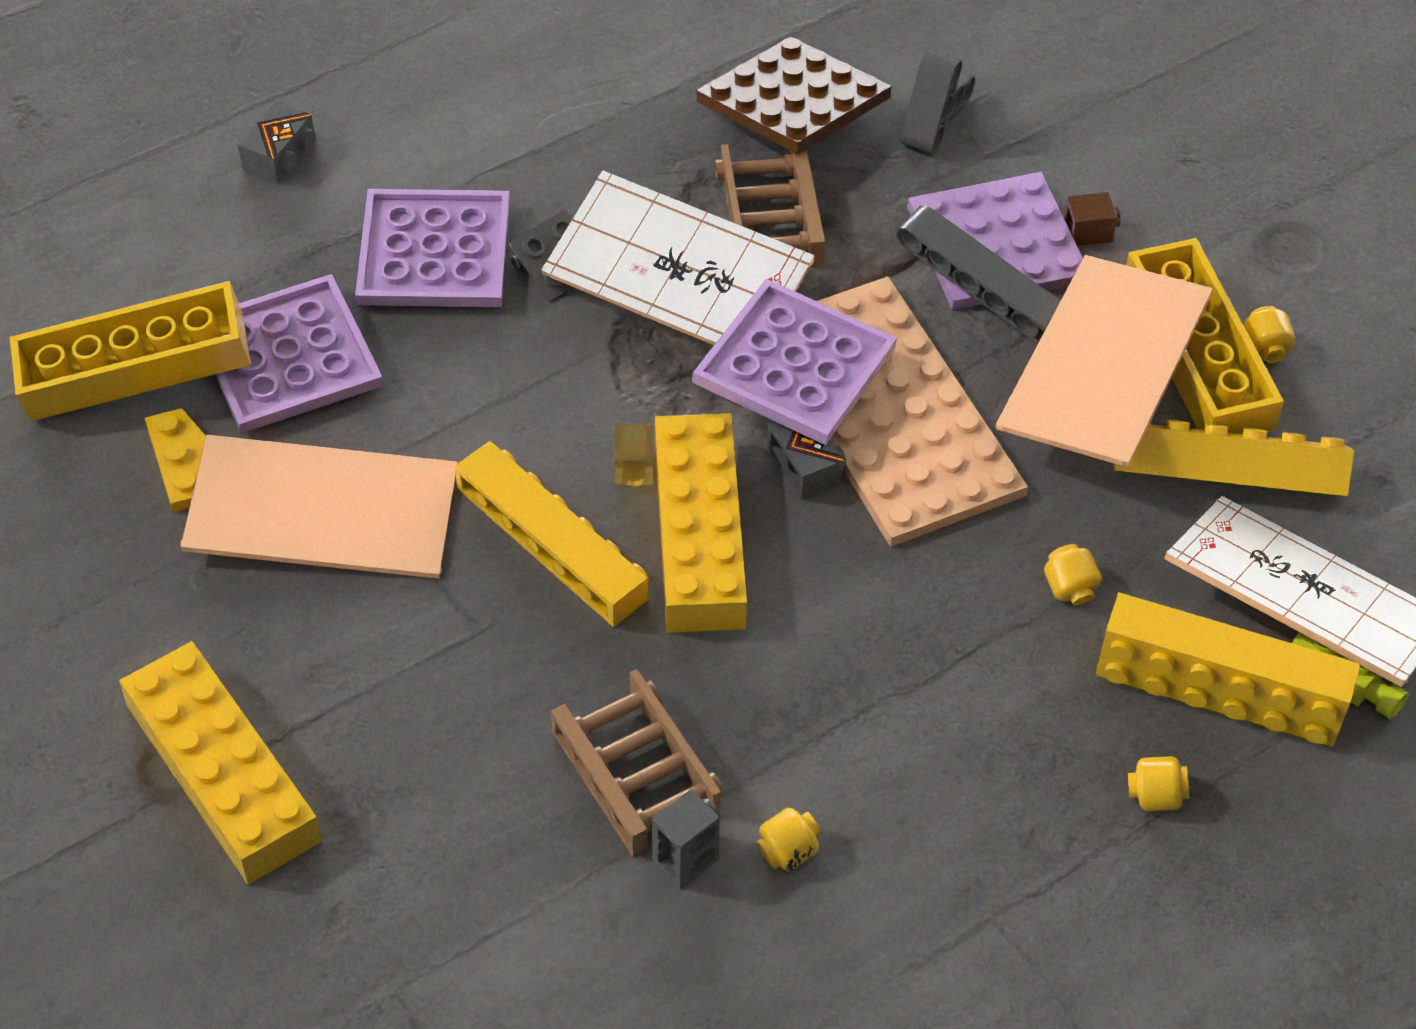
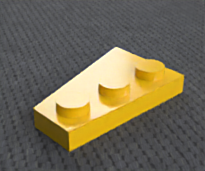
(178, 451)

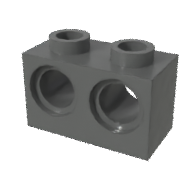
(686, 838)

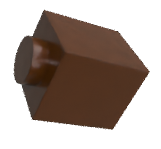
(1091, 218)

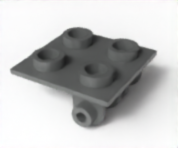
(535, 248)

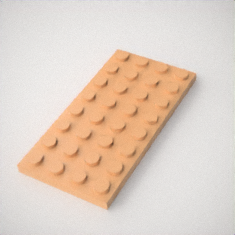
(914, 434)

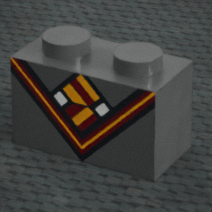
(277, 142)
(805, 461)

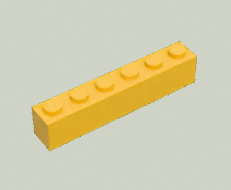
(1244, 458)
(552, 533)

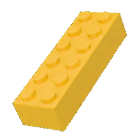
(129, 351)
(1220, 368)
(700, 523)
(1227, 669)
(221, 762)

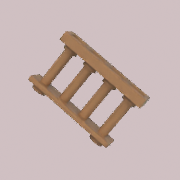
(799, 188)
(593, 762)

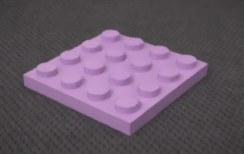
(1016, 222)
(433, 248)
(300, 353)
(795, 361)

